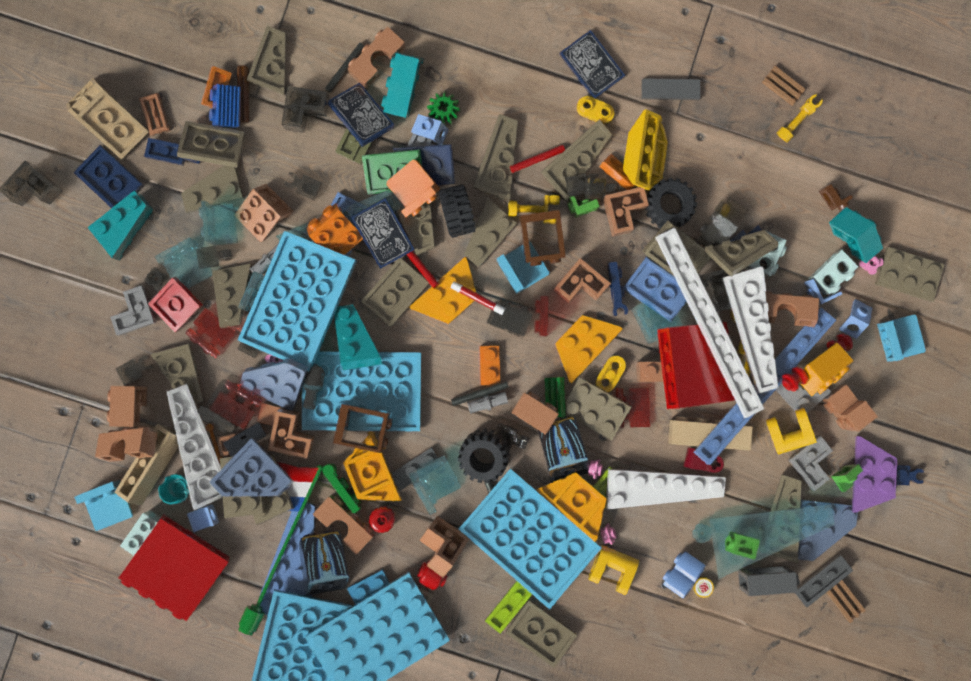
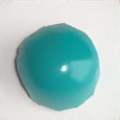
(174, 489)

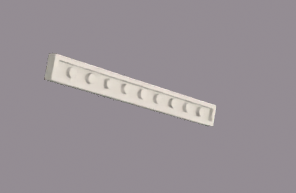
(709, 323)

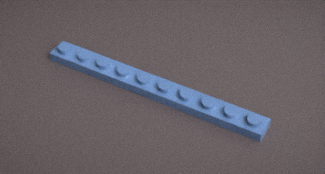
(784, 362)

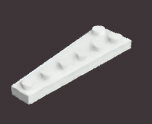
(750, 311)
(195, 448)
(643, 488)

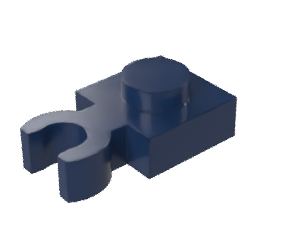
(904, 475)

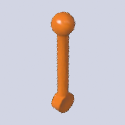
(210, 428)

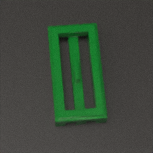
(555, 394)

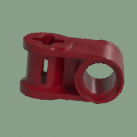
(694, 462)

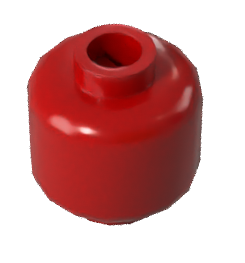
(382, 512)
(429, 577)

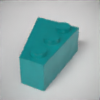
(401, 84)
(121, 223)
(354, 342)

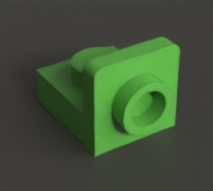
(585, 206)
(846, 476)
(742, 545)

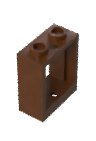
(537, 260)
(342, 426)

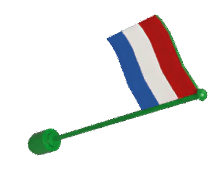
(299, 493)

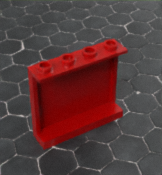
(690, 368)
(174, 568)

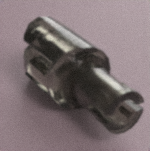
(313, 384)

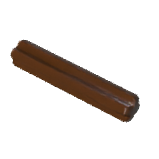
(242, 75)

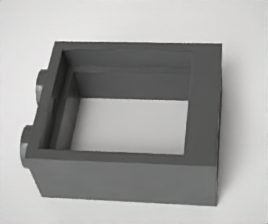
(768, 580)

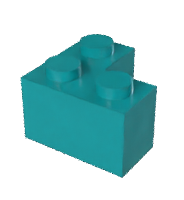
(857, 233)

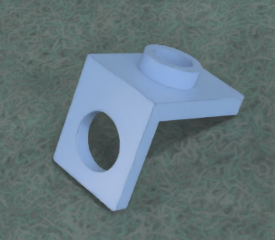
(430, 129)
(814, 291)
(860, 316)
(203, 518)

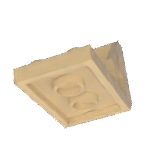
(106, 118)

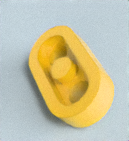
(594, 112)
(611, 374)

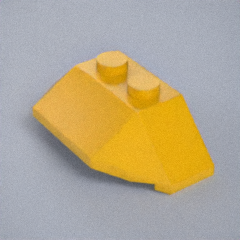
(646, 151)

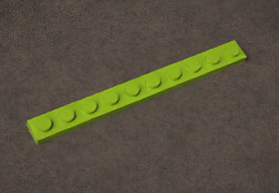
(517, 594)

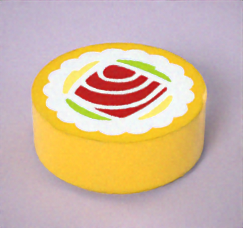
(703, 587)

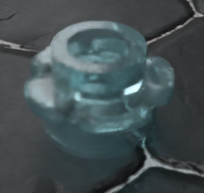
(702, 538)

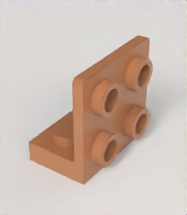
(262, 211)

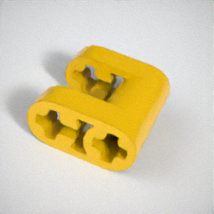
(794, 439)
(625, 564)

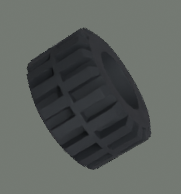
(677, 189)
(457, 210)
(480, 470)

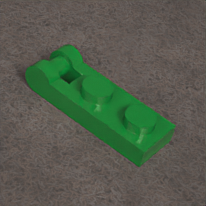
(341, 487)

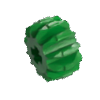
(448, 102)

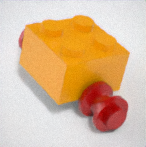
(823, 370)

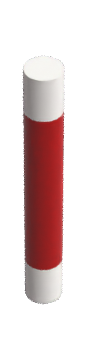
(478, 298)

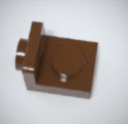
(832, 198)

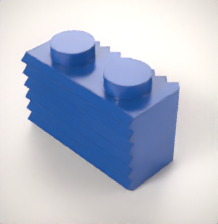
(225, 106)

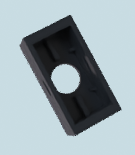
(235, 443)

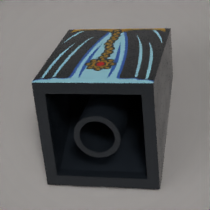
(564, 449)
(323, 563)

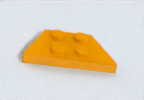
(443, 301)
(584, 343)
(371, 474)
(577, 502)

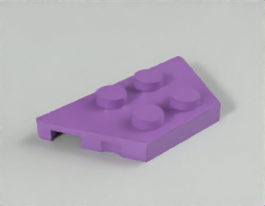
(878, 478)

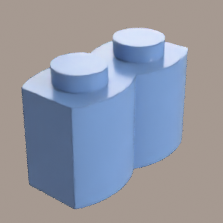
(684, 574)

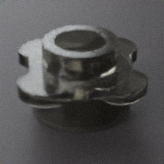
(150, 279)

